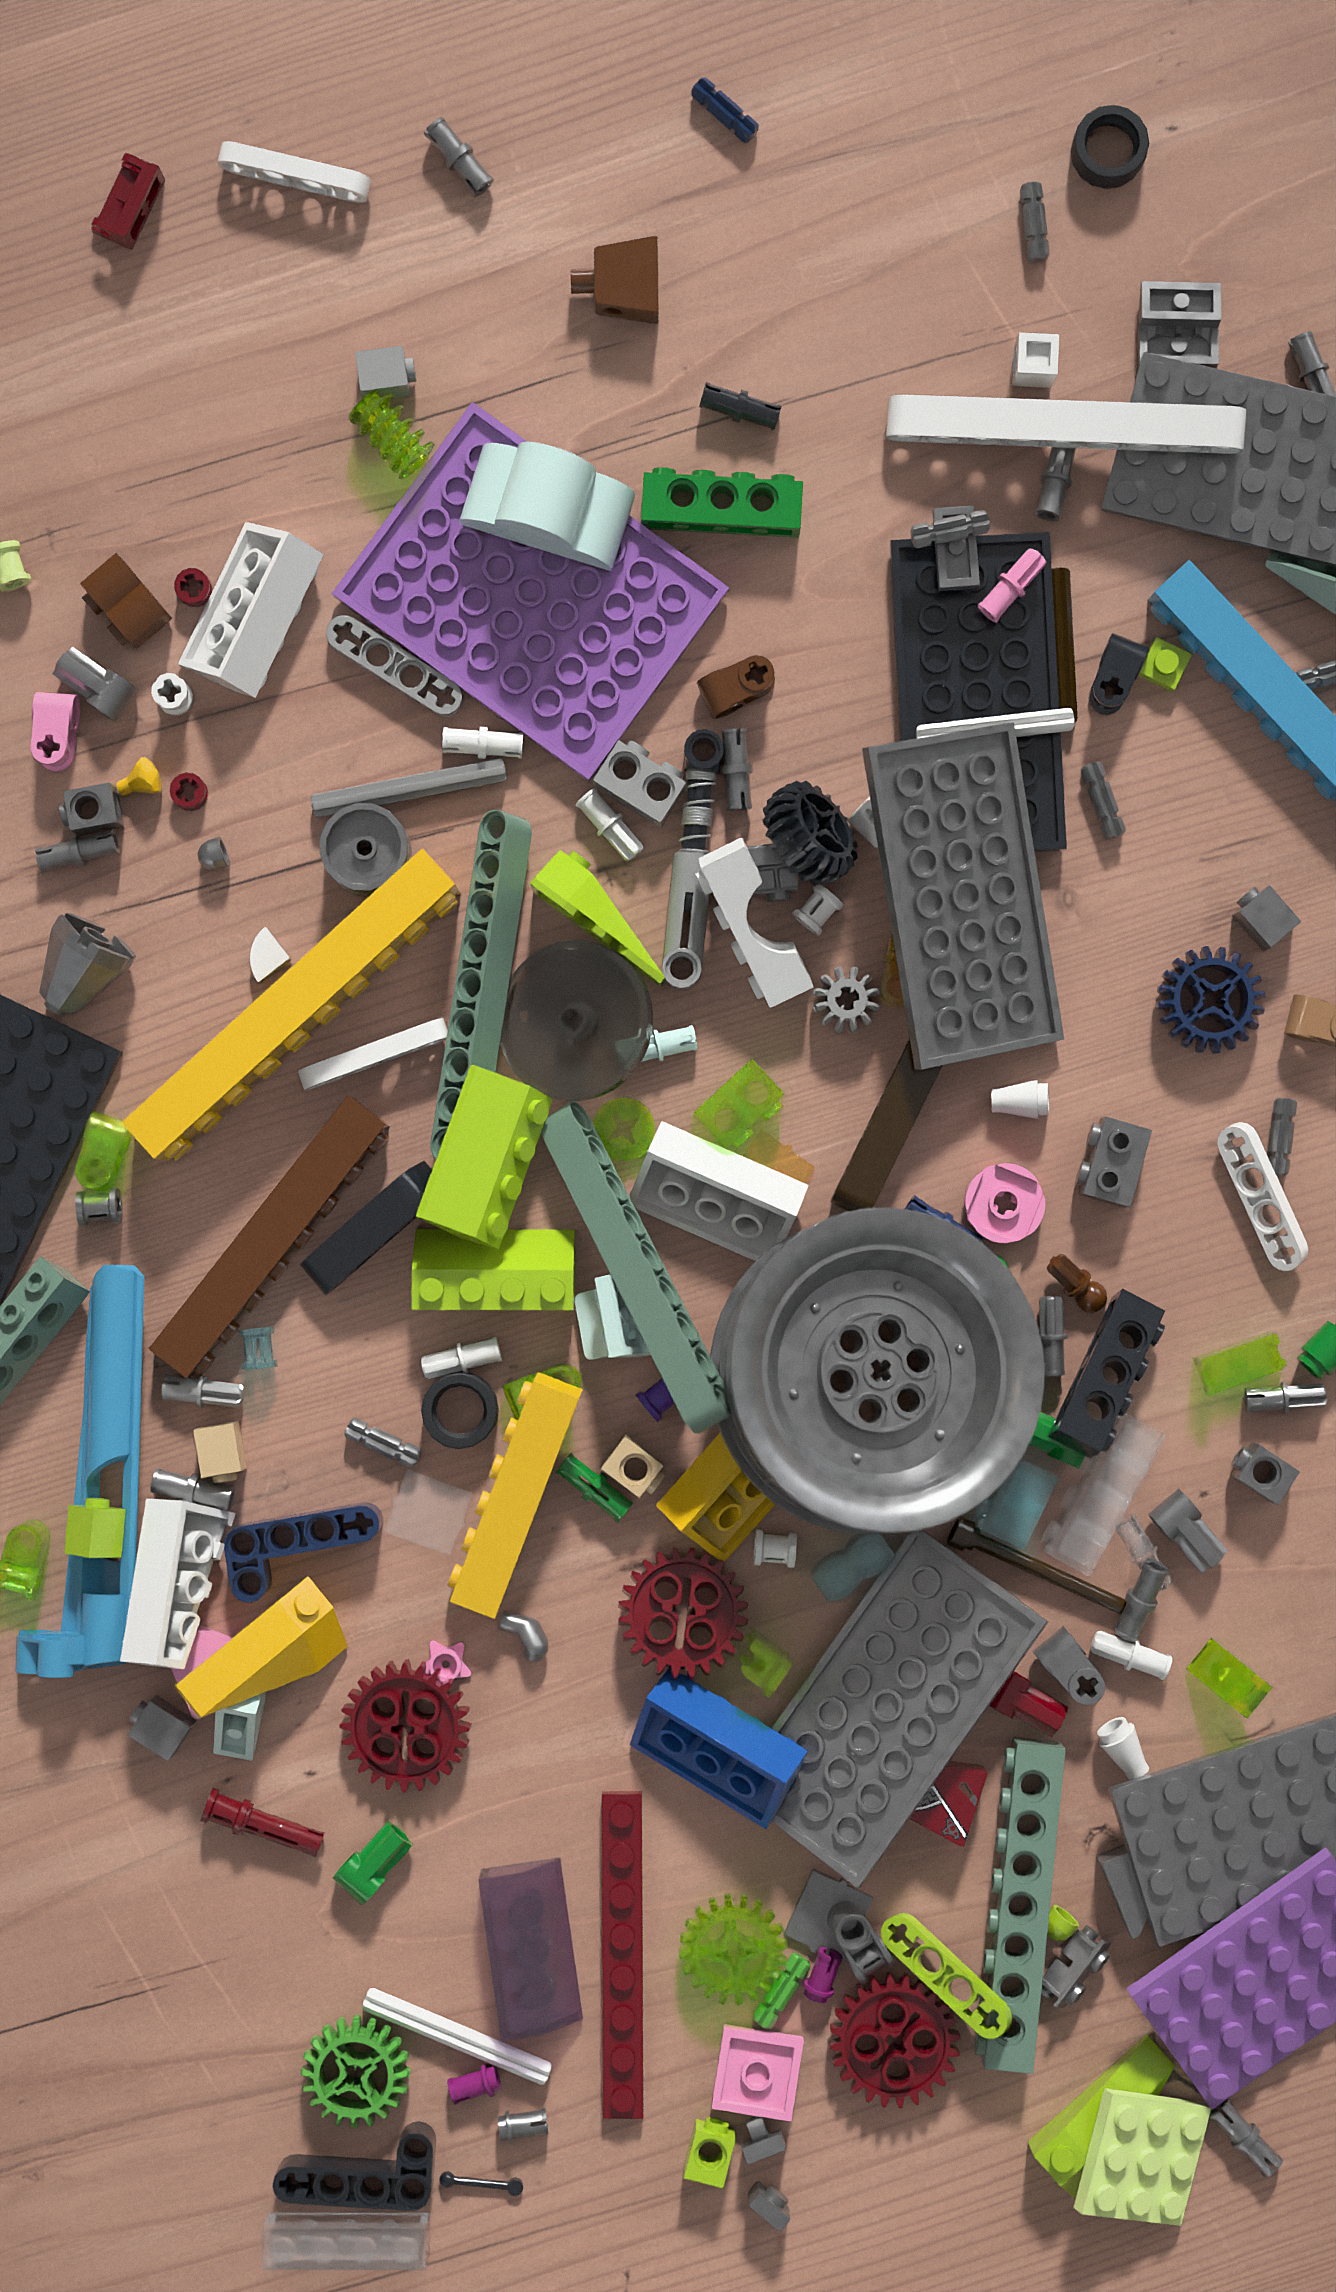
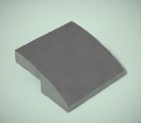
(1180, 321)

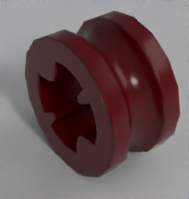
(201, 578)
(200, 794)

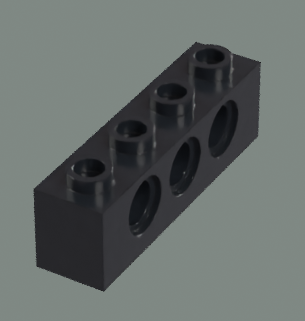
(1073, 1423)

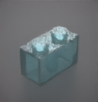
(1017, 1504)

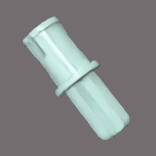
(671, 1043)

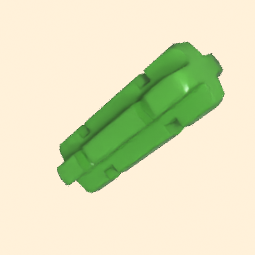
(781, 1991)

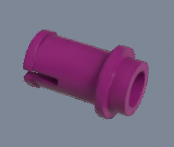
(819, 1984)
(474, 2084)

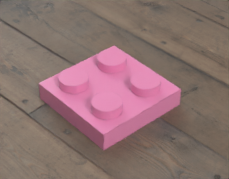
(757, 2072)

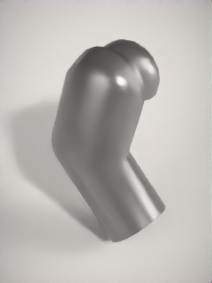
(529, 1632)

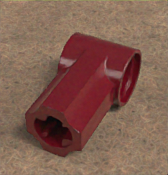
(1030, 1705)

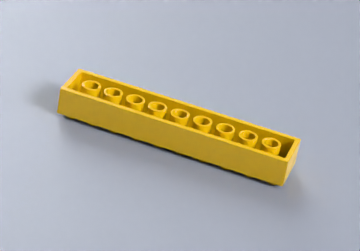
(292, 1008)

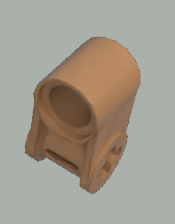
(1311, 1020)

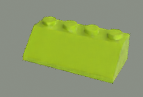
(484, 1157)
(526, 1273)

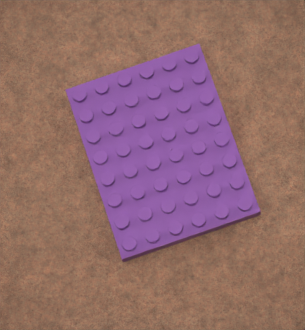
(521, 629)

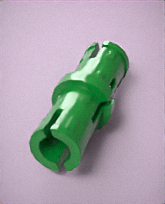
(572, 1469)

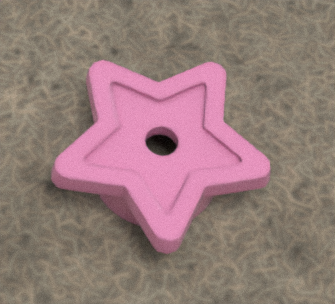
(452, 1654)

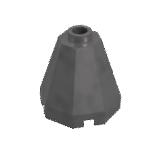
(80, 964)

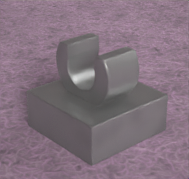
(762, 2143)

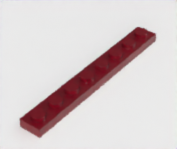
(622, 1955)

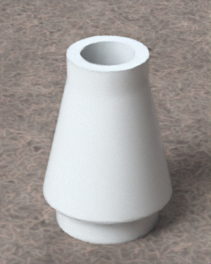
(1023, 1099)
(1122, 1744)

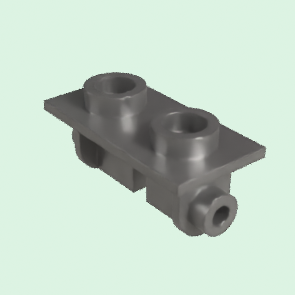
(1086, 1957)

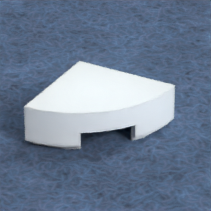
(266, 955)

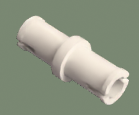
(482, 742)

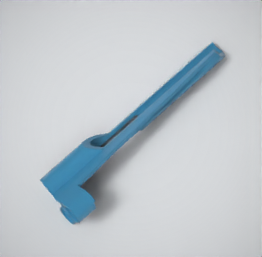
(110, 1432)

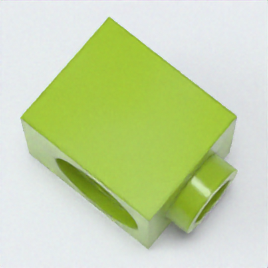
(704, 2168)

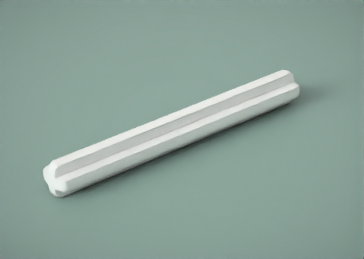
(457, 2036)

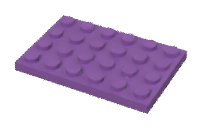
(1250, 1984)

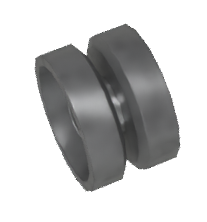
(348, 832)

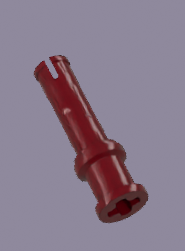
(244, 1818)

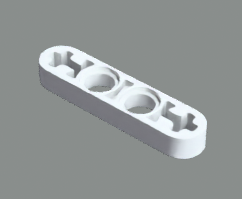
(294, 172)
(373, 1054)
(1269, 1194)

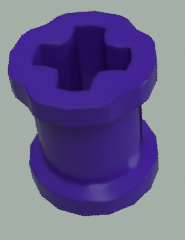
(656, 1399)

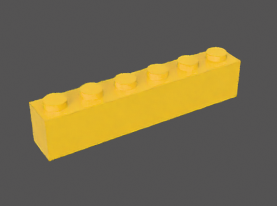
(515, 1494)

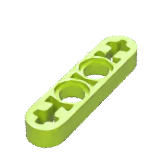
(941, 1980)

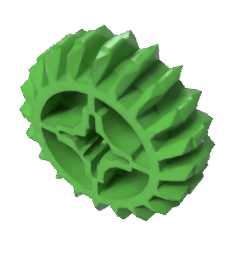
(346, 2055)

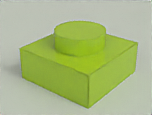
(1164, 664)

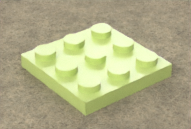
(1142, 2157)

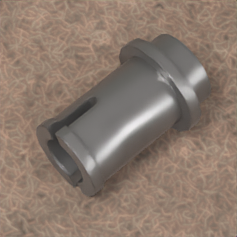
(519, 2125)

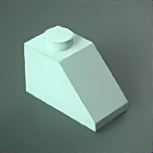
(238, 1728)

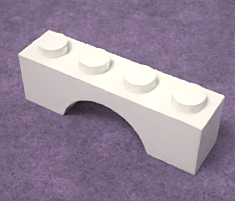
(775, 965)

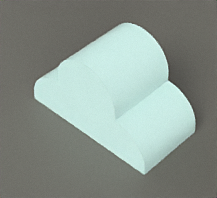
(548, 502)

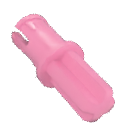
(1012, 585)

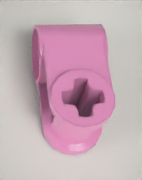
(55, 721)

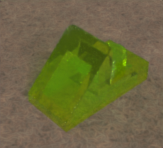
(1229, 1678)

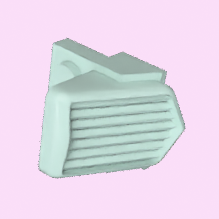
(607, 1324)

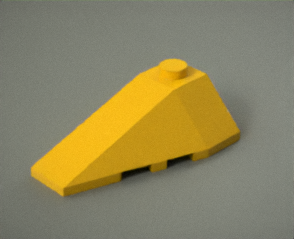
(276, 1648)

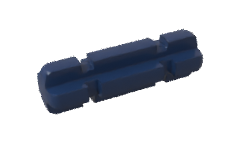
(725, 109)

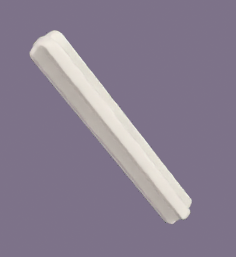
(1025, 723)

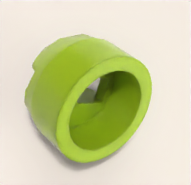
(1061, 1924)

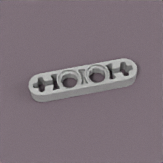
(393, 668)

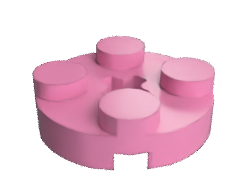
(1024, 1192)

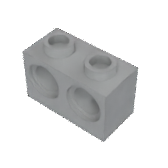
(633, 791)

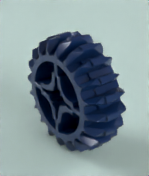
(1222, 1013)

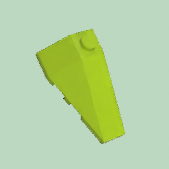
(580, 898)
(1066, 2139)

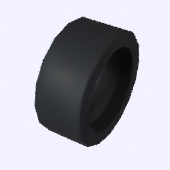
(1117, 117)
(430, 1417)

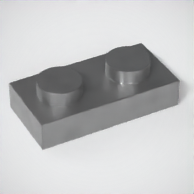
(958, 558)

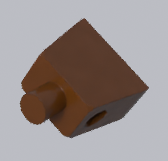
(623, 280)

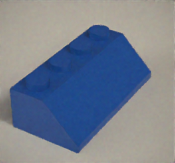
(717, 1747)

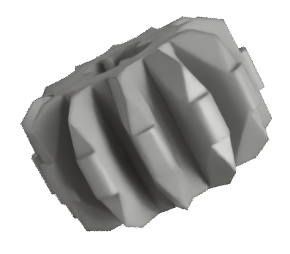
(857, 1006)

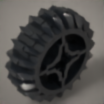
(810, 833)

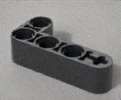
(368, 1230)
(354, 2171)

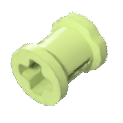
(11, 567)

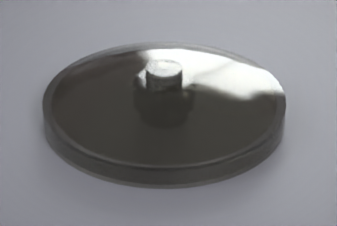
(576, 1020)

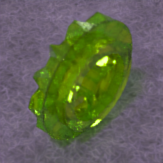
(643, 1131)

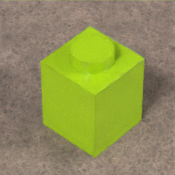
(95, 1529)

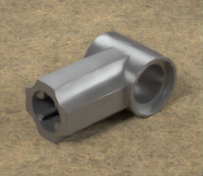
(101, 688)
(1182, 1523)

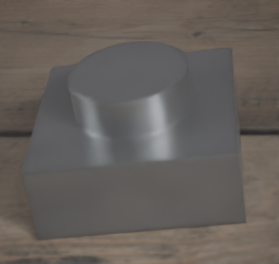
(770, 2204)

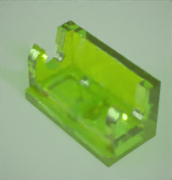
(1239, 1362)
(767, 1665)

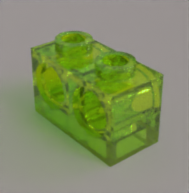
(732, 1097)

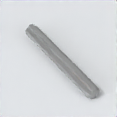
(411, 786)

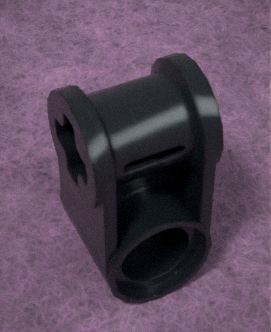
(1118, 670)

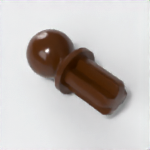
(1088, 1294)

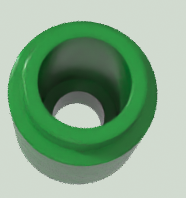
(1319, 1352)

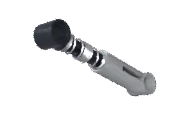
(685, 888)

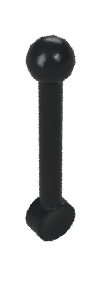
(513, 2186)

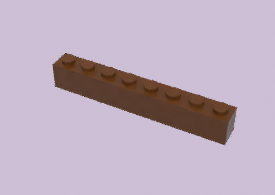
(269, 1237)

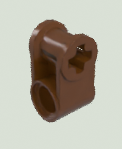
(728, 687)

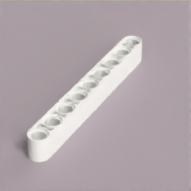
(1066, 424)

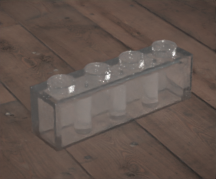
(1102, 1496)
(346, 2241)

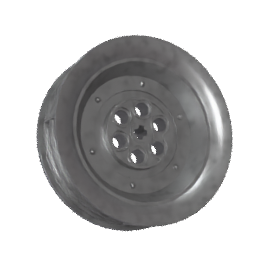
(969, 1399)

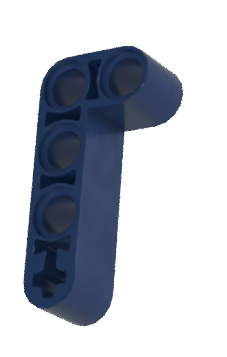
(304, 1541)

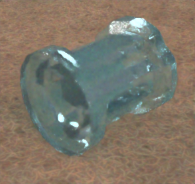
(250, 1336)

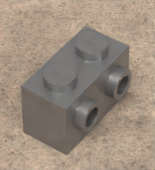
(1113, 1161)

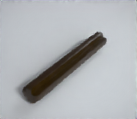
(1064, 639)

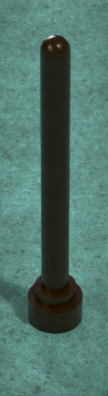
(967, 1536)

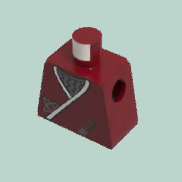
(952, 1801)

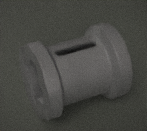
(99, 1207)

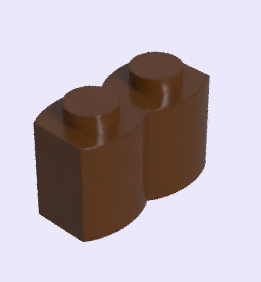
(125, 601)

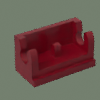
(129, 201)

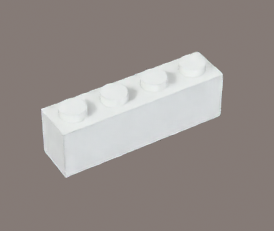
(171, 1580)

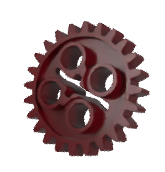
(718, 1618)
(370, 1723)
(922, 2062)

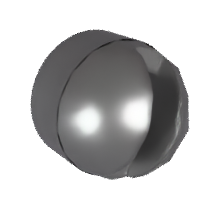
(213, 854)

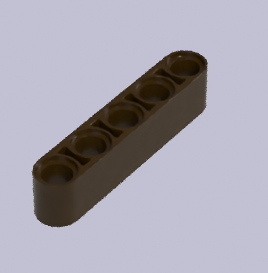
(885, 1134)

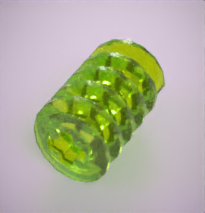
(390, 433)

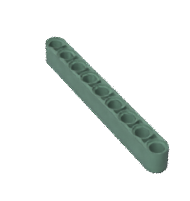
(483, 958)
(636, 1268)

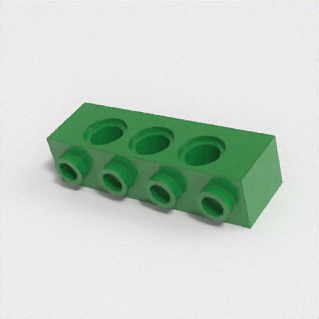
(702, 516)

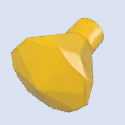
(142, 779)

